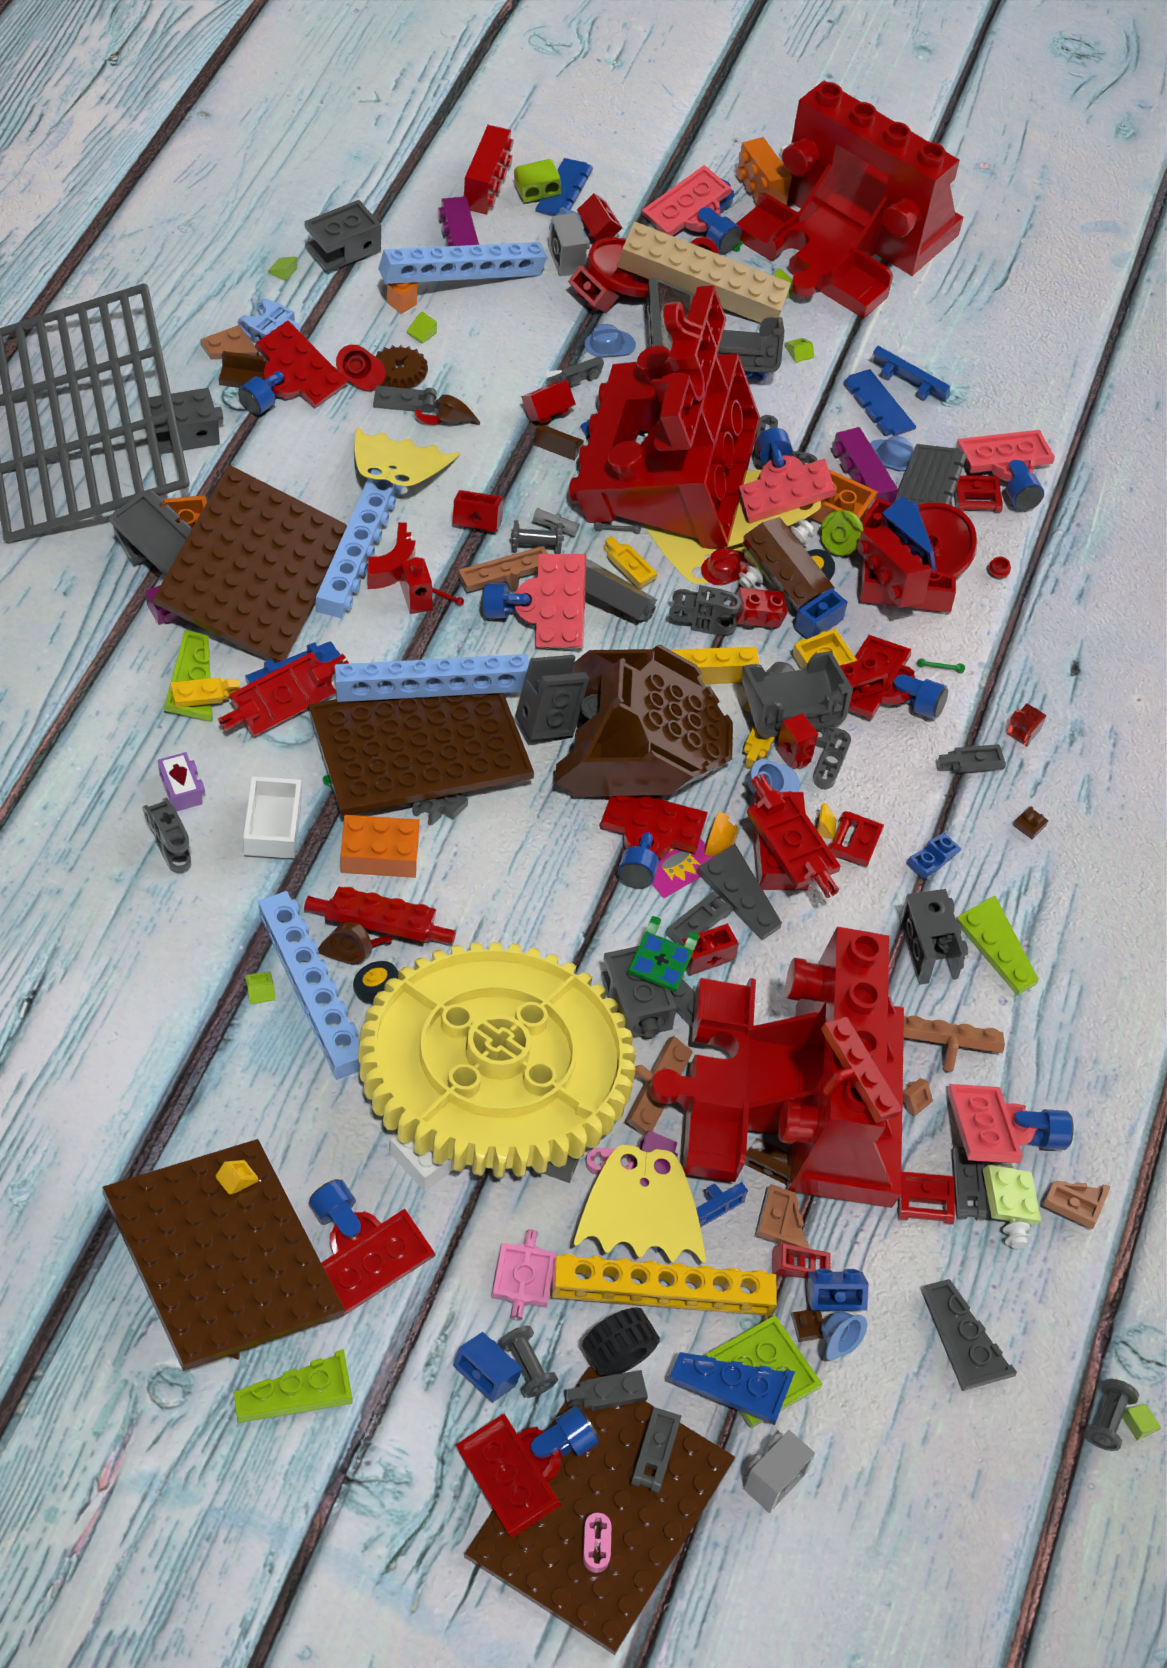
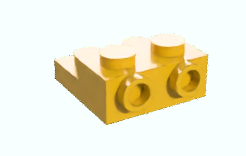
(820, 643)

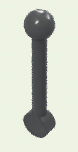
(598, 526)

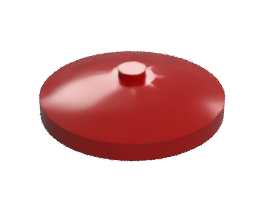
(603, 264)
(950, 536)

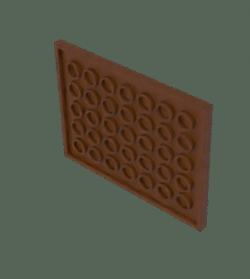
(252, 565)
(417, 748)
(221, 1263)
(645, 1526)

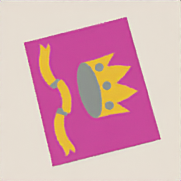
(679, 869)

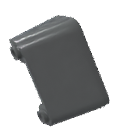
(756, 350)
(817, 692)

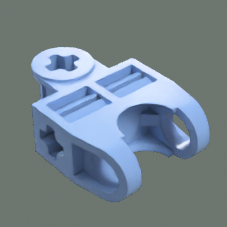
(270, 319)

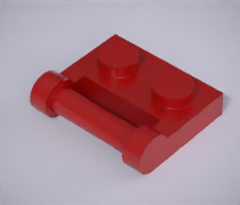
(978, 488)
(862, 842)
(927, 1189)

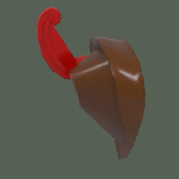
(449, 410)
(349, 943)

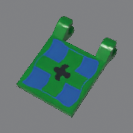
(661, 959)

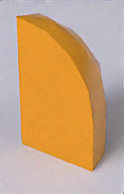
(721, 836)

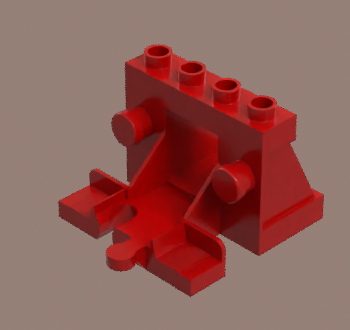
(860, 194)
(698, 438)
(781, 1071)

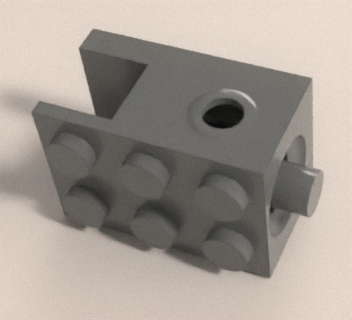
(343, 235)
(195, 419)
(551, 697)
(932, 933)
(644, 1004)

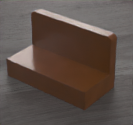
(240, 368)
(557, 442)
(769, 1161)

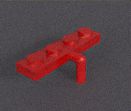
(860, 1070)

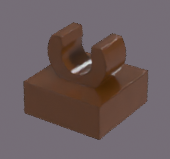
(1030, 822)
(808, 1325)

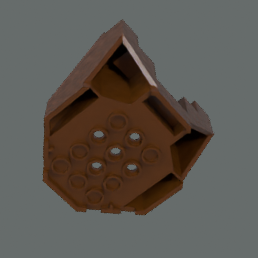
(652, 727)

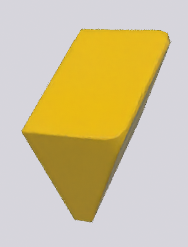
(826, 822)
(236, 1176)

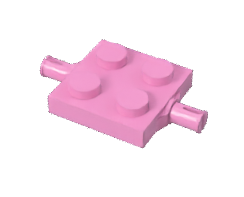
(524, 1274)

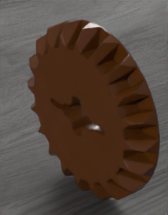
(408, 376)

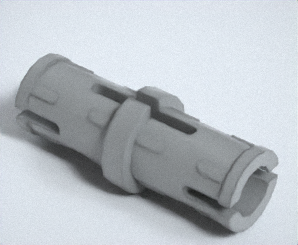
(552, 520)

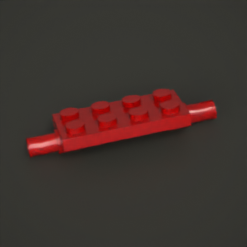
(282, 694)
(793, 838)
(382, 915)

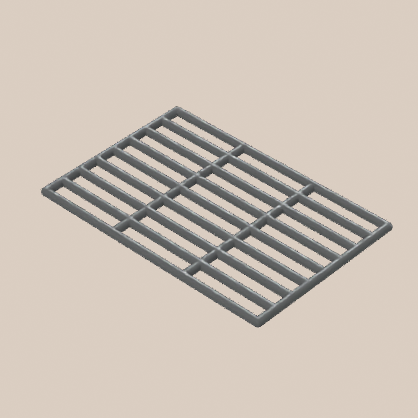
(85, 441)

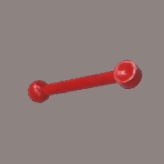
(459, 600)

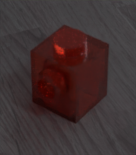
(1026, 724)

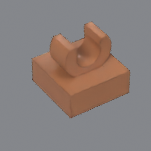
(917, 1096)

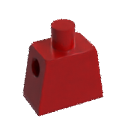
(412, 576)

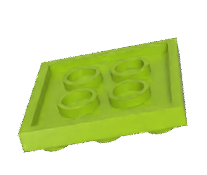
(772, 1347)

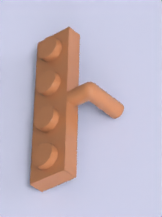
(502, 569)
(953, 1035)
(647, 1109)

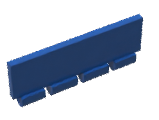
(573, 178)
(879, 403)

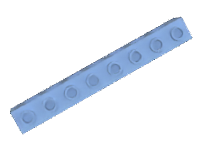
(462, 262)
(356, 545)
(430, 677)
(283, 908)

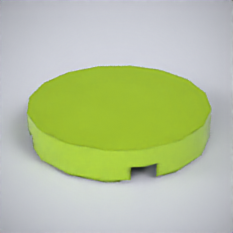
(841, 532)

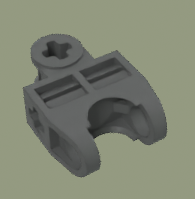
(716, 610)
(169, 833)

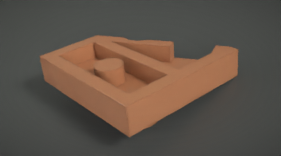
(229, 340)
(1077, 1201)
(781, 1219)

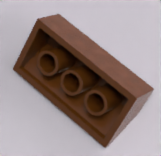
(786, 563)

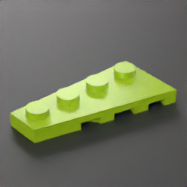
(191, 665)
(995, 939)
(308, 1389)

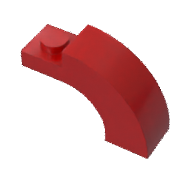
(385, 569)

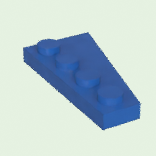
(742, 1387)

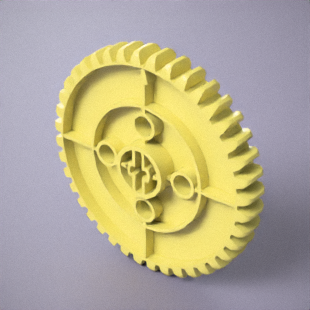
(496, 1059)

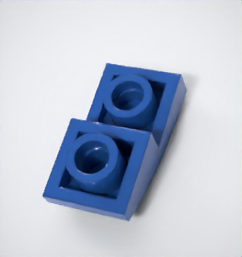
(934, 855)

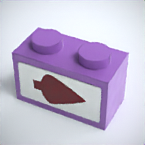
(180, 781)

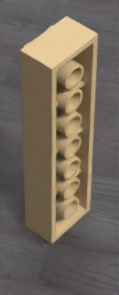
(690, 266)

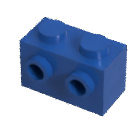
(821, 613)
(837, 1290)
(487, 1366)

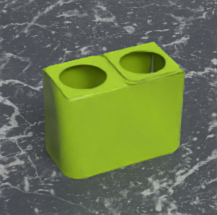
(537, 180)

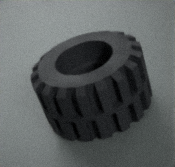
(620, 1342)

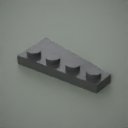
(737, 885)
(969, 1347)

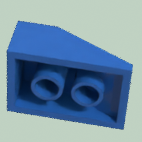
(906, 523)

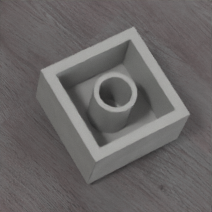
(568, 243)
(778, 1470)

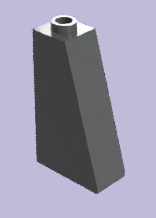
(618, 592)

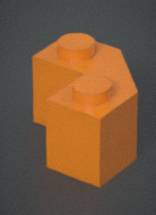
(402, 296)

